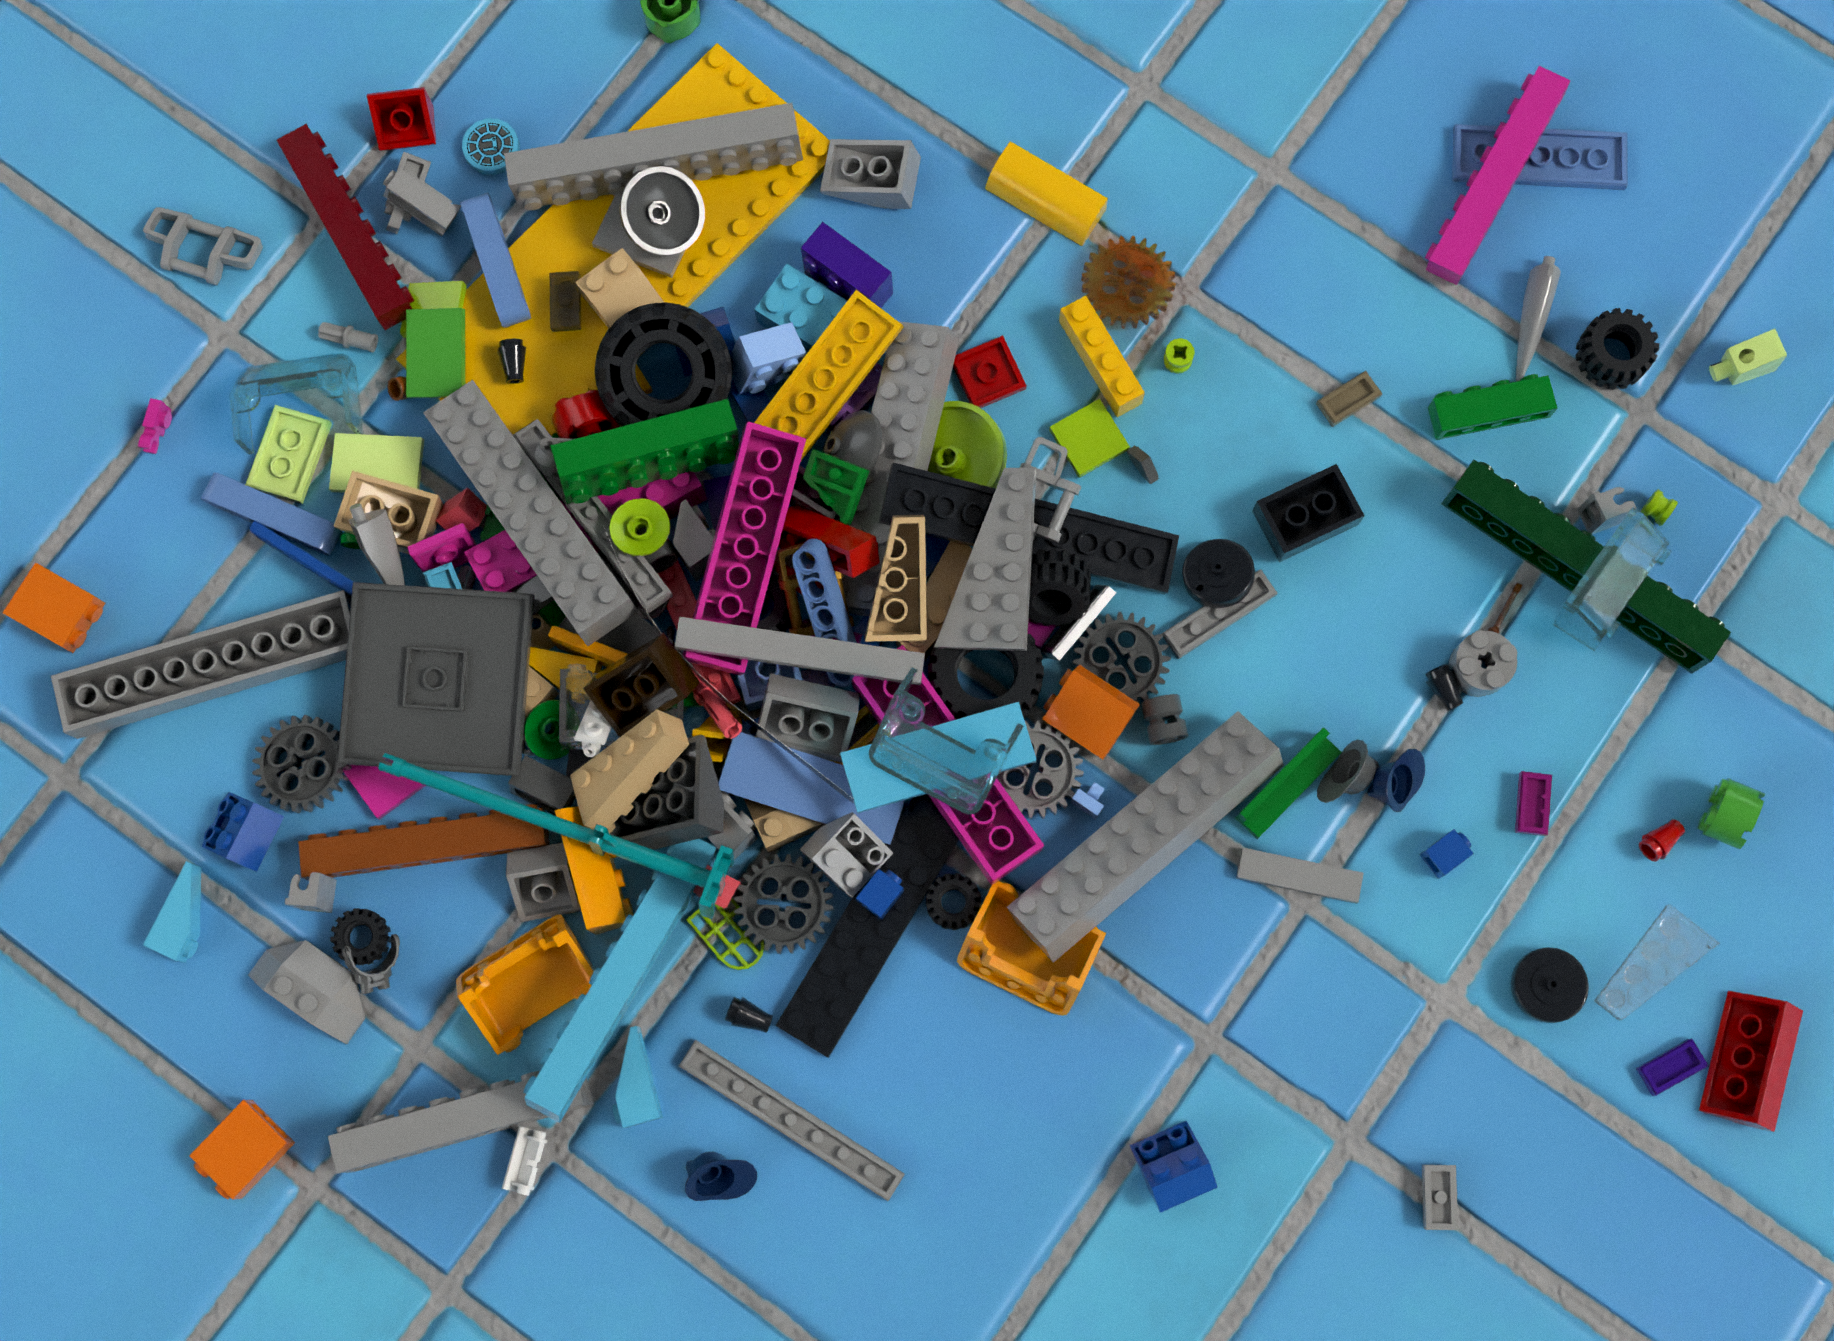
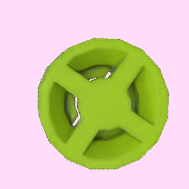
(1179, 362)
(1659, 507)

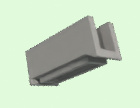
(420, 200)

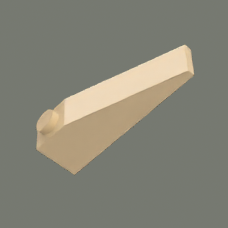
(779, 826)

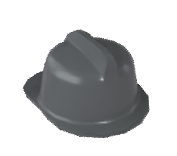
(1349, 774)

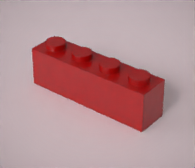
(849, 548)

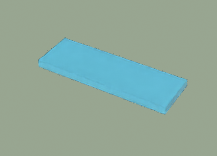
(876, 788)

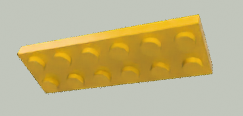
(831, 370)

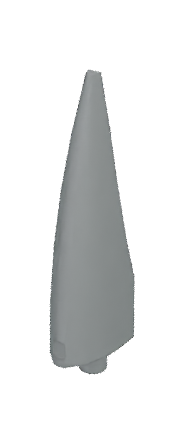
(1535, 311)
(378, 543)

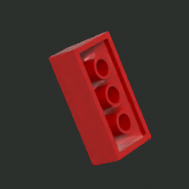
(1751, 1060)

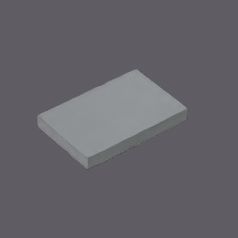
(613, 237)

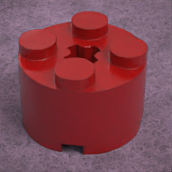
(582, 416)

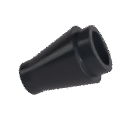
(512, 358)
(1445, 686)
(747, 1015)

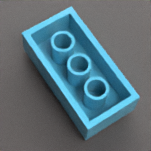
(800, 301)

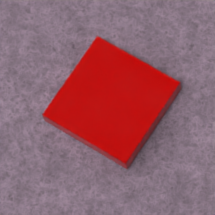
(988, 373)

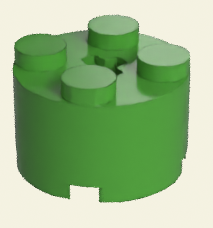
(671, 18)
(1732, 812)

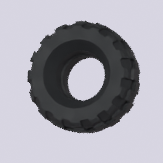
(654, 325)

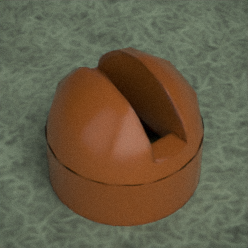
(397, 388)

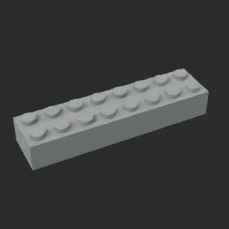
(440, 1125)

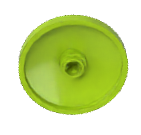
(968, 445)

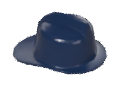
(1398, 781)
(717, 1178)

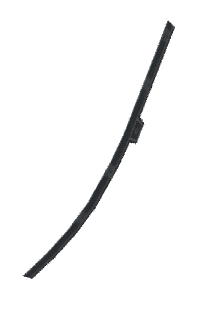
(737, 711)

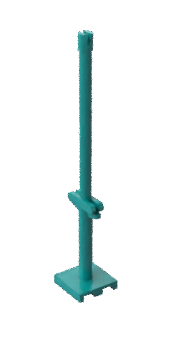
(599, 839)

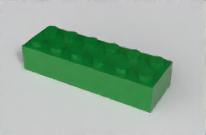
(646, 451)

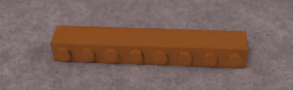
(418, 844)

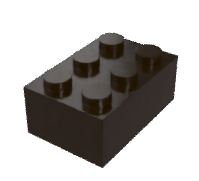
(641, 683)

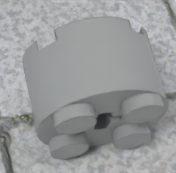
(1498, 656)

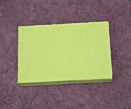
(288, 454)
(379, 456)

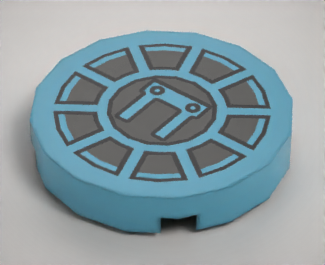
(486, 144)

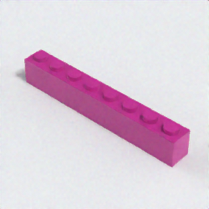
(1497, 175)

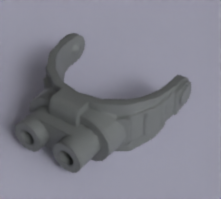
(378, 976)

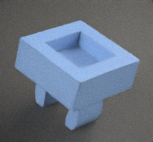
(1088, 802)

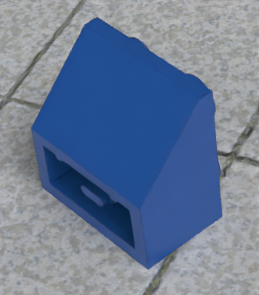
(242, 831)
(1173, 1166)

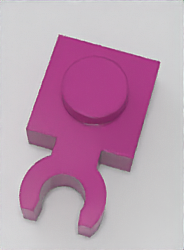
(156, 420)

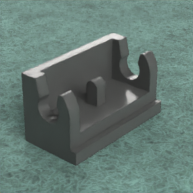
(542, 786)

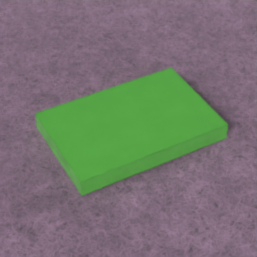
(434, 352)

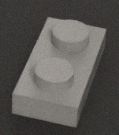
(1439, 1197)

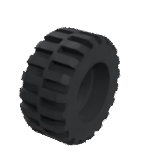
(1024, 689)

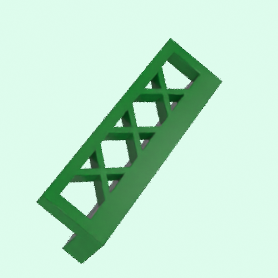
(1288, 784)

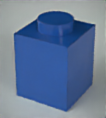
(1447, 853)
(881, 893)

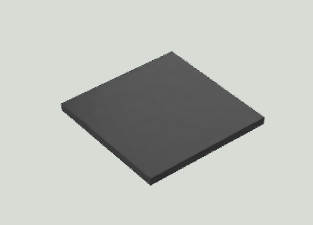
(436, 678)

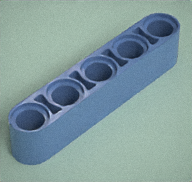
(495, 260)
(272, 513)
(827, 598)

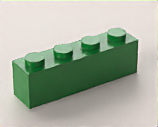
(1492, 406)

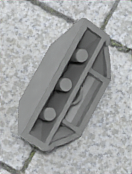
(312, 987)

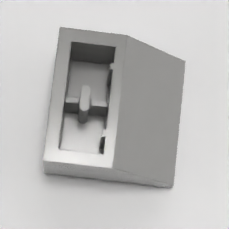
(693, 539)
(737, 829)
(846, 852)

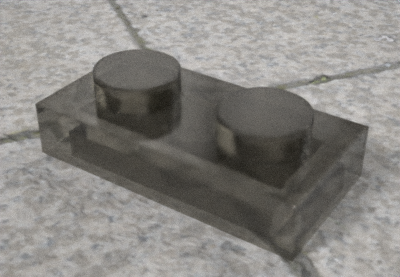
(565, 301)

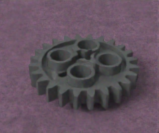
(1144, 646)
(310, 787)
(780, 931)

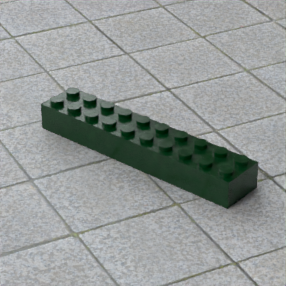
(1565, 555)

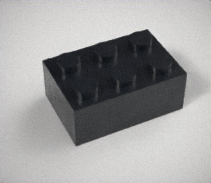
(1308, 512)

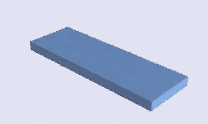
(1558, 159)
(777, 779)

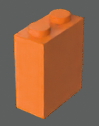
(54, 608)
(1089, 711)
(241, 1150)

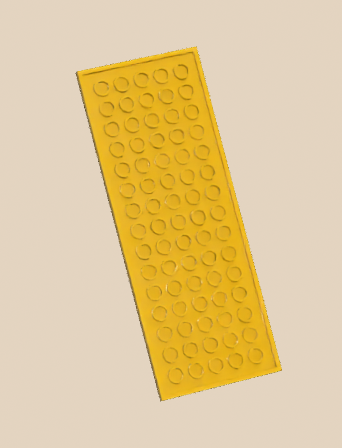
(562, 238)

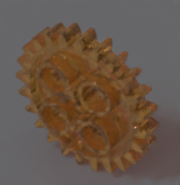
(1138, 259)

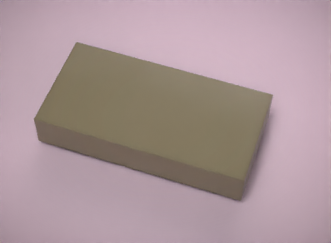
(1349, 398)

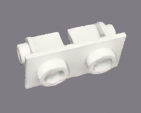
(592, 731)
(524, 1160)

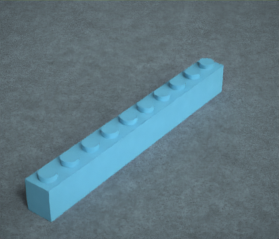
(614, 985)

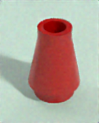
(1660, 841)

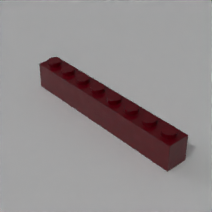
(345, 226)

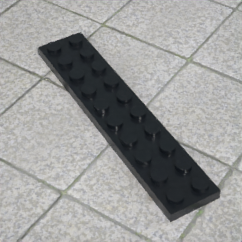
(1108, 545)
(863, 941)

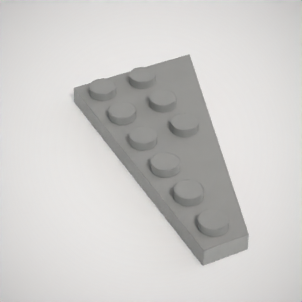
(994, 589)

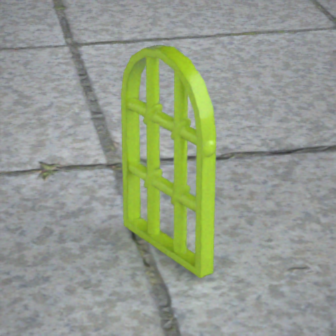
(731, 947)

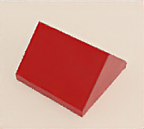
(402, 118)

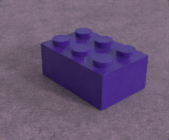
(845, 267)

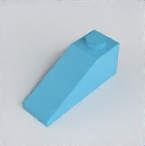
(178, 922)
(636, 1089)

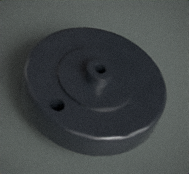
(1218, 573)
(1549, 985)

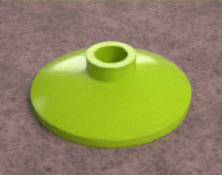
(637, 515)

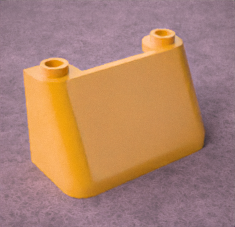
(1010, 960)
(524, 982)

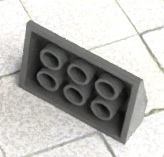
(679, 805)

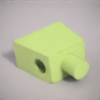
(1750, 359)

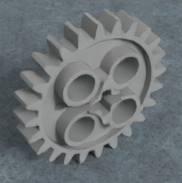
(1059, 778)

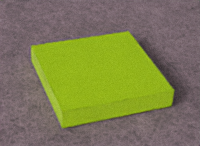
(436, 295)
(1089, 438)

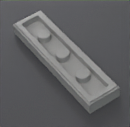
(1210, 621)
(1300, 875)

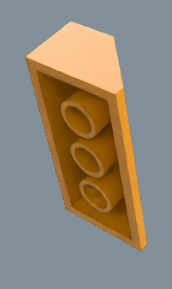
(595, 881)

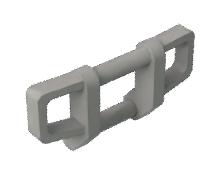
(219, 254)
(1068, 487)

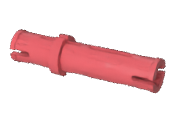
(716, 709)

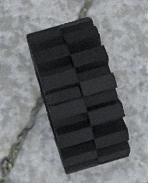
(945, 884)
(379, 935)

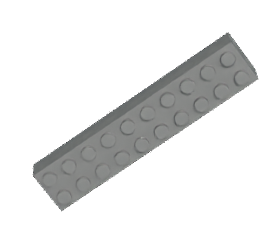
(693, 147)
(909, 414)
(531, 513)
(203, 665)
(1145, 836)

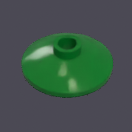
(541, 743)

